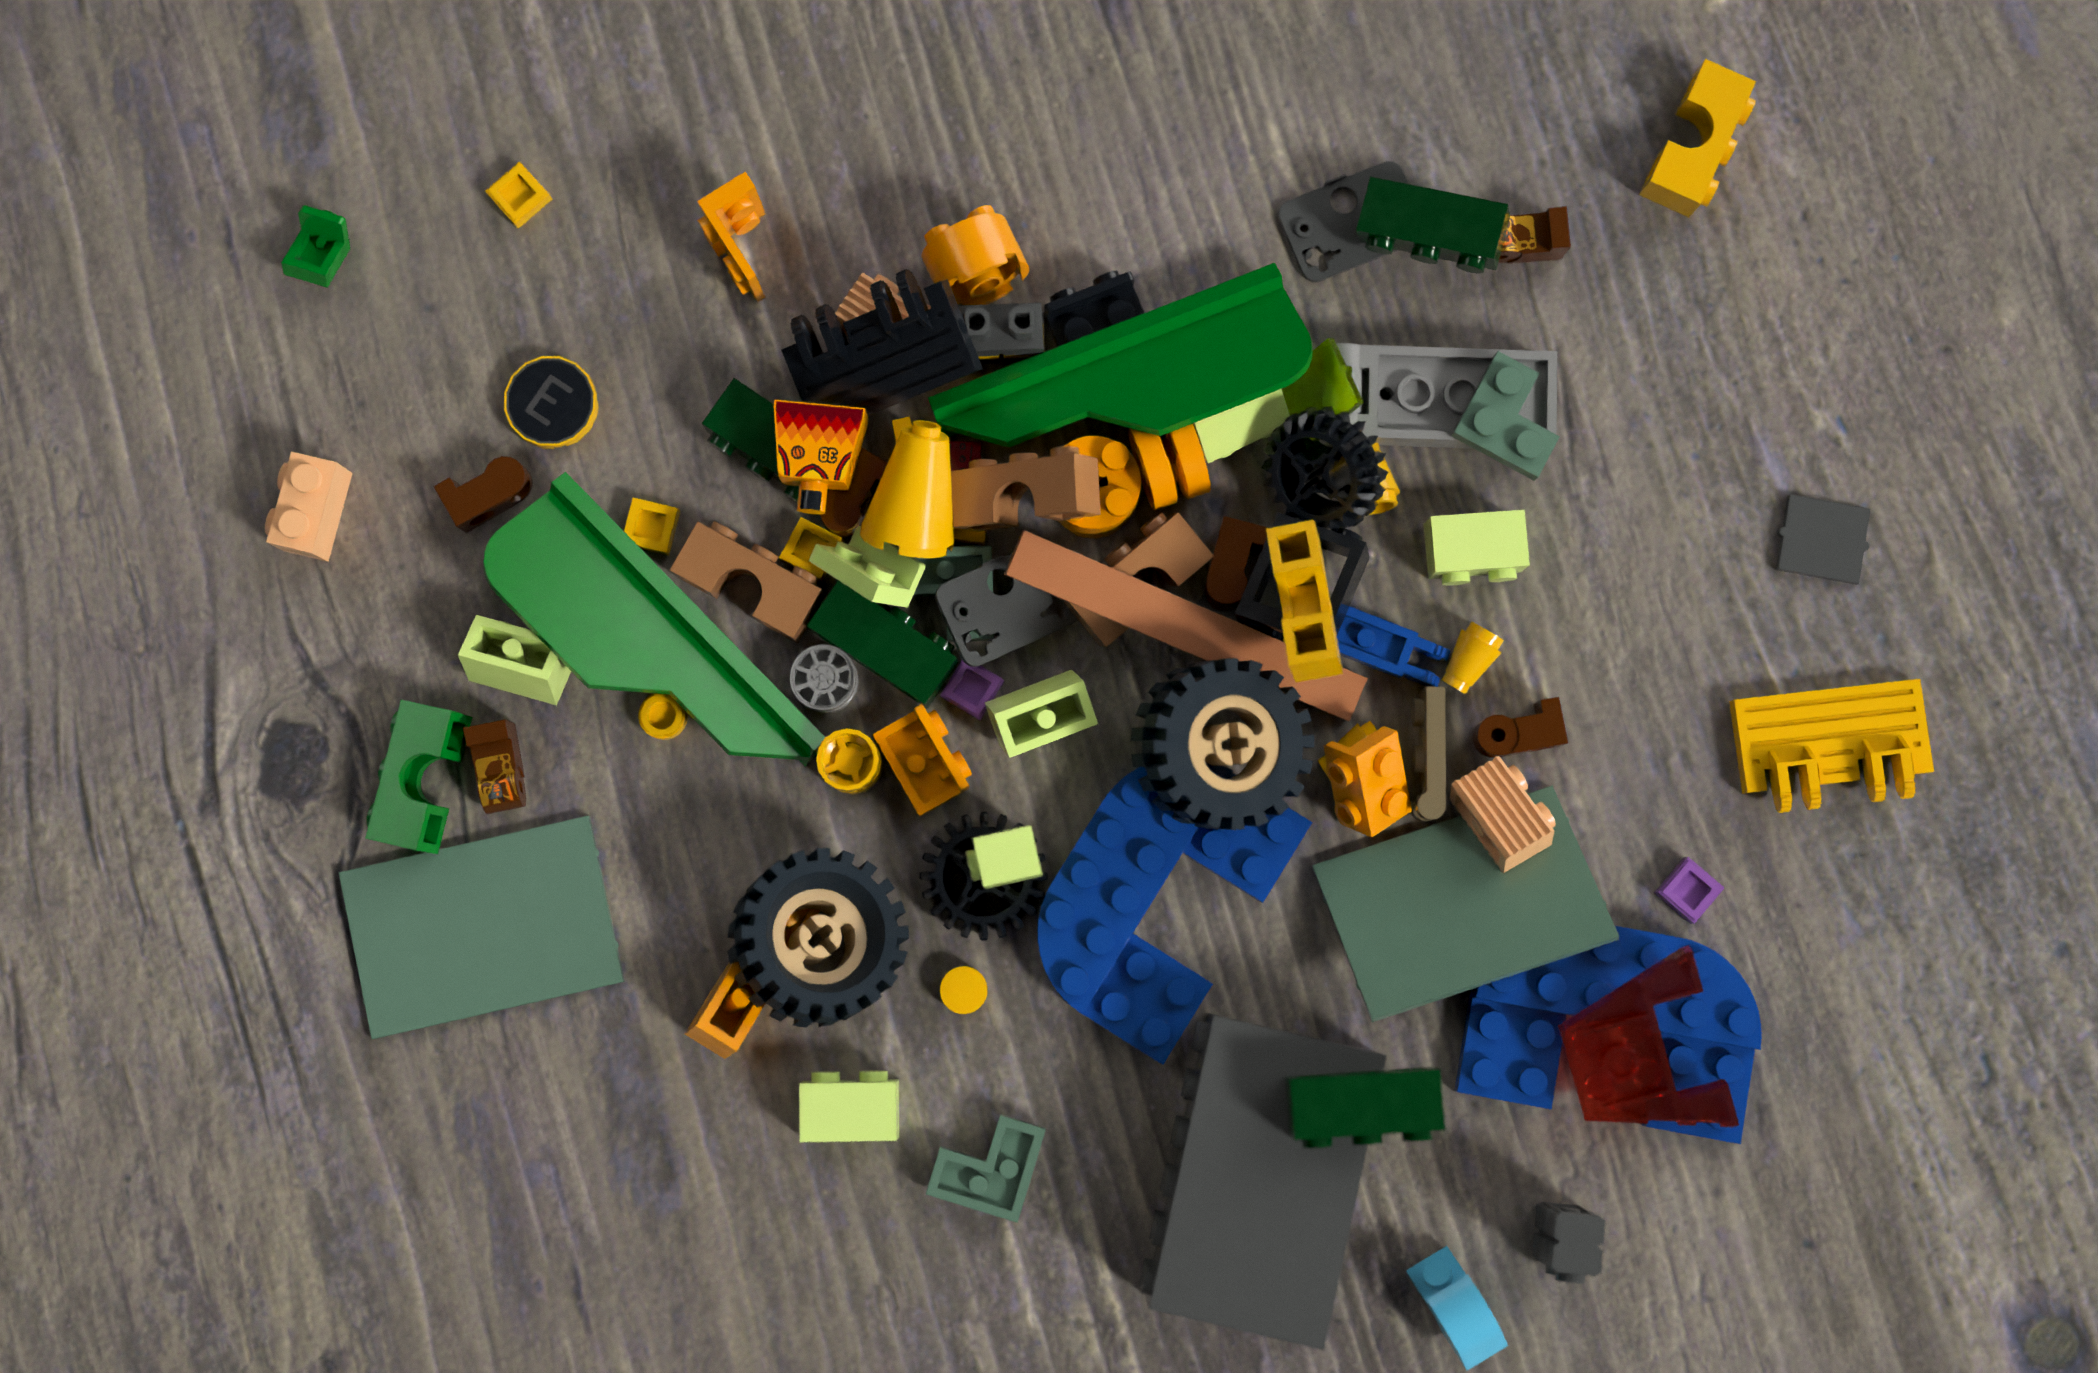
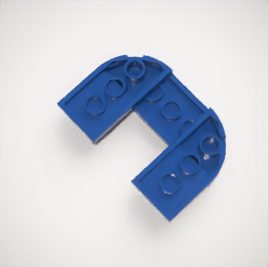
(1109, 887)
(1516, 1045)

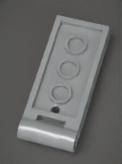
(1432, 389)

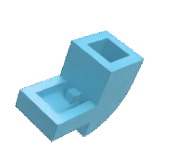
(1457, 1308)

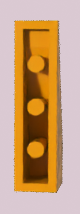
(727, 1011)

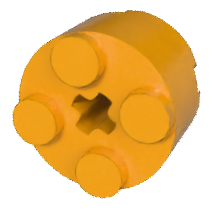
(975, 257)
(1121, 491)

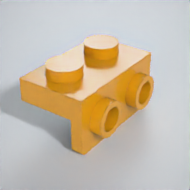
(923, 760)
(1368, 782)

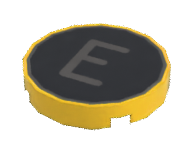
(551, 402)

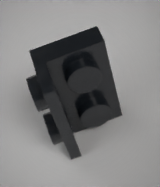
(1086, 311)

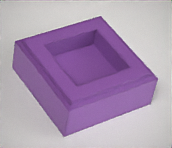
(971, 688)
(1689, 890)

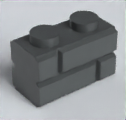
(1568, 1241)

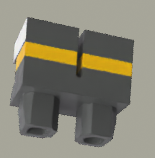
(1005, 329)

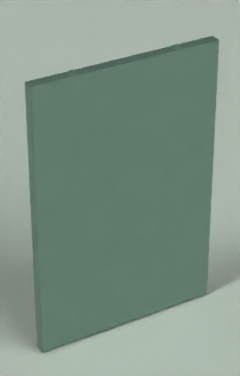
(1442, 918)
(481, 927)

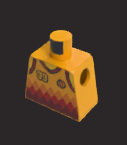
(817, 449)

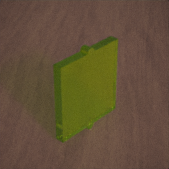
(1324, 383)

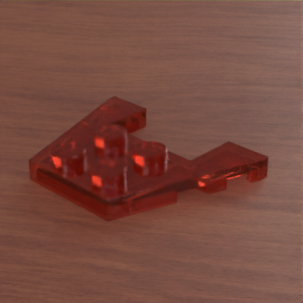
(1621, 1056)

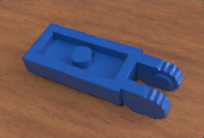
(1387, 647)

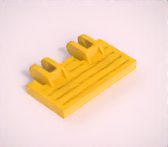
(1827, 736)

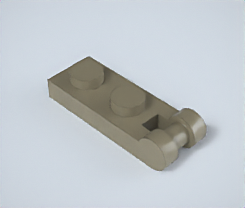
(1430, 754)

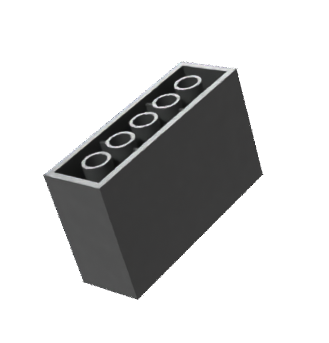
(1249, 1213)

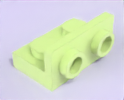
(869, 571)

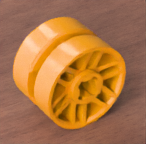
(1170, 461)

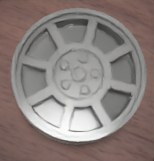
(824, 678)

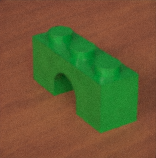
(400, 810)

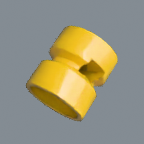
(849, 761)

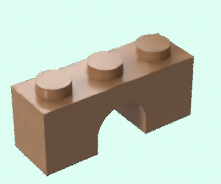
(1061, 485)
(1167, 547)
(714, 558)

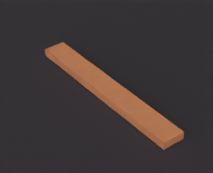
(1169, 618)

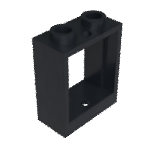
(1268, 619)

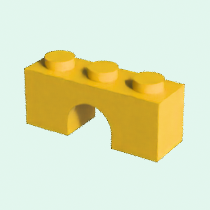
(1715, 105)
(1304, 601)

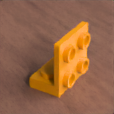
(728, 211)

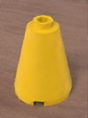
(914, 496)

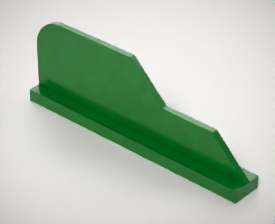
(1144, 371)
(632, 627)

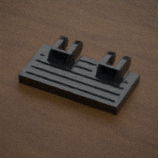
(887, 355)

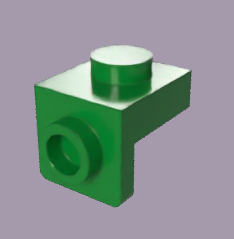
(318, 247)

